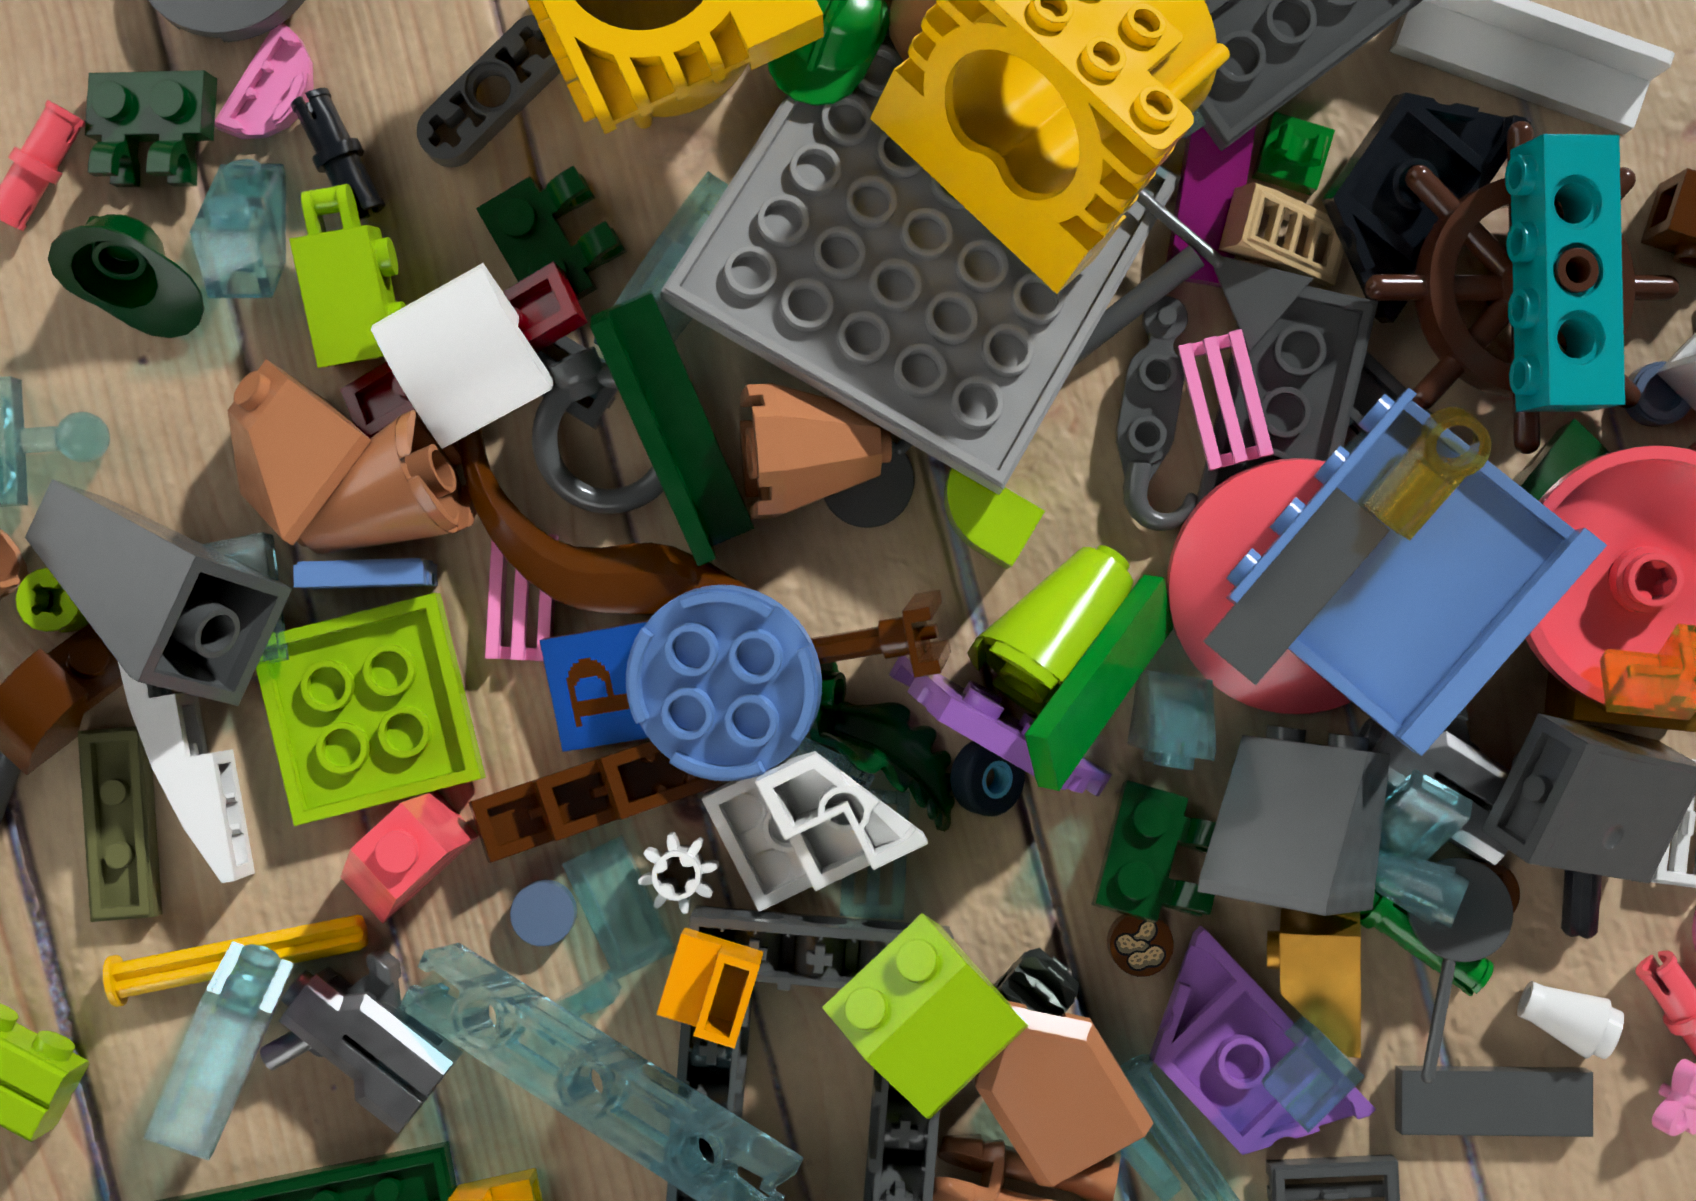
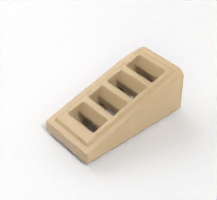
(1243, 225)

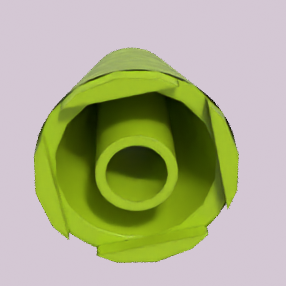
(1053, 626)

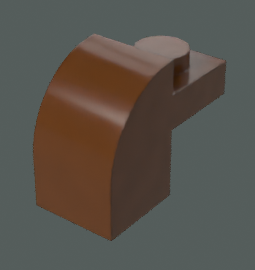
(49, 695)

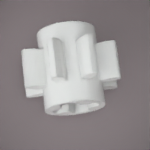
(668, 887)

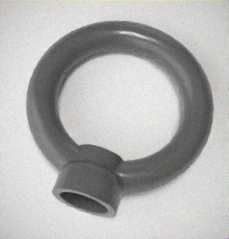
(576, 379)

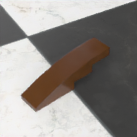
(580, 799)

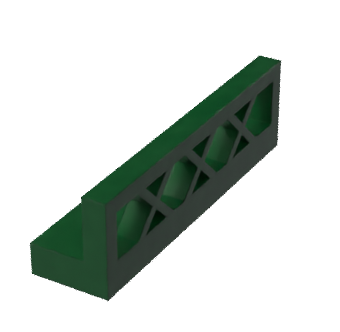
(671, 423)

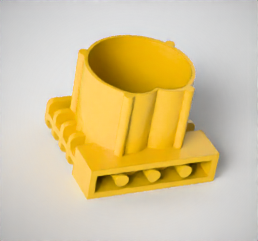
(670, 66)
(1050, 113)

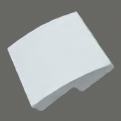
(462, 356)

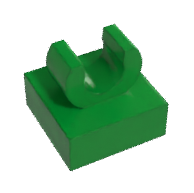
(1293, 153)

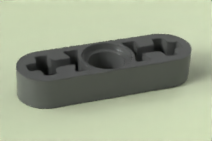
(491, 63)

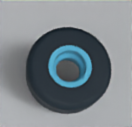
(970, 776)

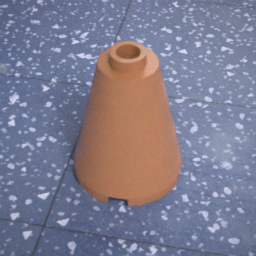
(394, 493)

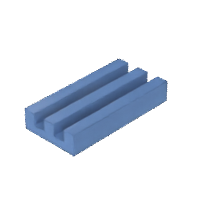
(365, 573)

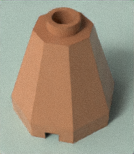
(804, 448)

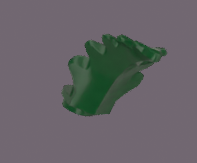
(881, 739)

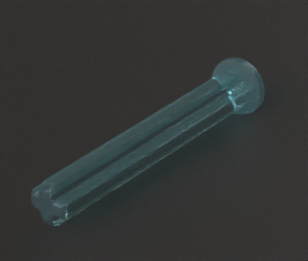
(1175, 1135)

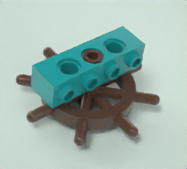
(1556, 283)

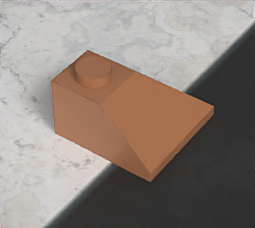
(289, 448)

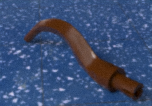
(594, 579)

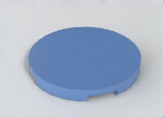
(724, 682)

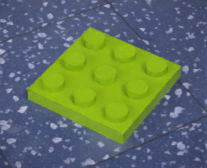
(369, 710)

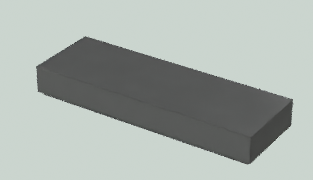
(1296, 586)
(1495, 1101)

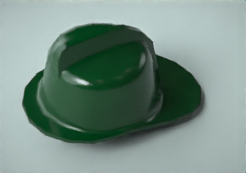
(126, 273)

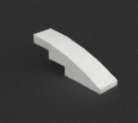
(197, 783)

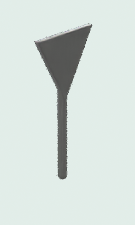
(1253, 291)

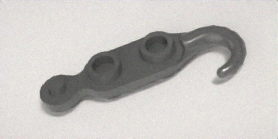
(1151, 413)

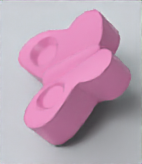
(1678, 1110)

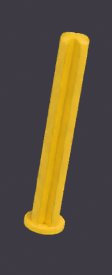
(200, 963)

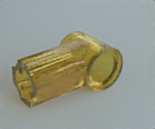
(1423, 477)

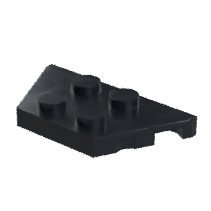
(1375, 209)

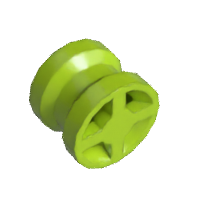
(33, 600)

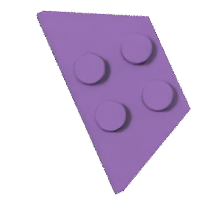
(980, 717)
(1223, 1040)

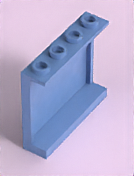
(1436, 612)

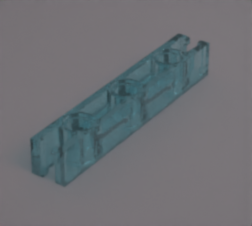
(553, 1056)

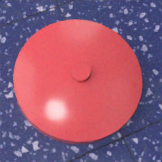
(1205, 552)
(1645, 576)

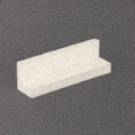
(1535, 56)

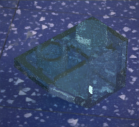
(242, 230)
(1173, 719)

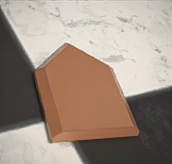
(1061, 1096)

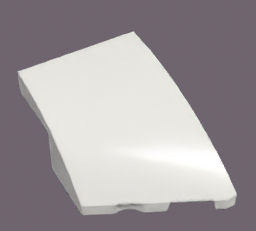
(805, 828)

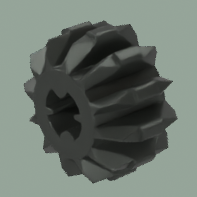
(1039, 983)

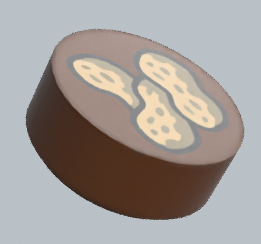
(1139, 945)

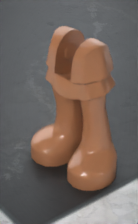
(1001, 1161)

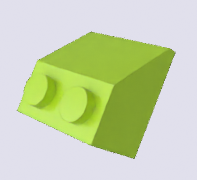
(925, 1016)

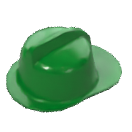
(838, 61)

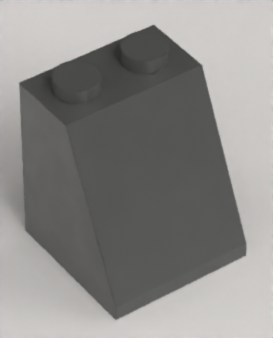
(1300, 824)

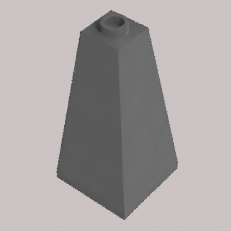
(157, 597)

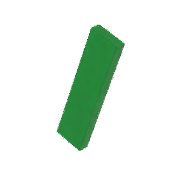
(1099, 683)

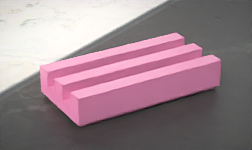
(1212, 347)
(496, 613)

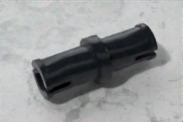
(335, 150)

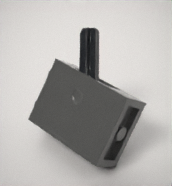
(1591, 807)

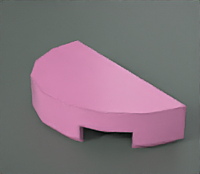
(267, 88)

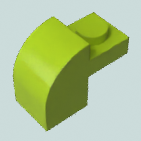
(988, 521)

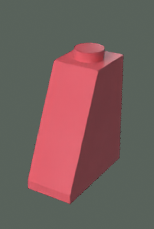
(405, 853)

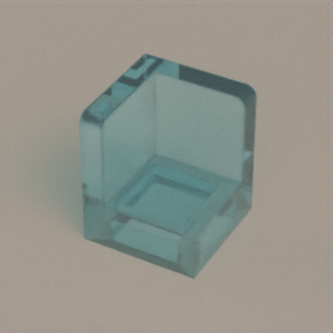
(1311, 1075)

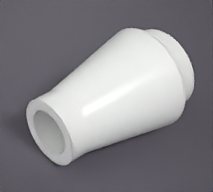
(1573, 1018)

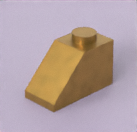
(1321, 972)

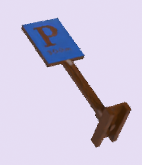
(590, 668)

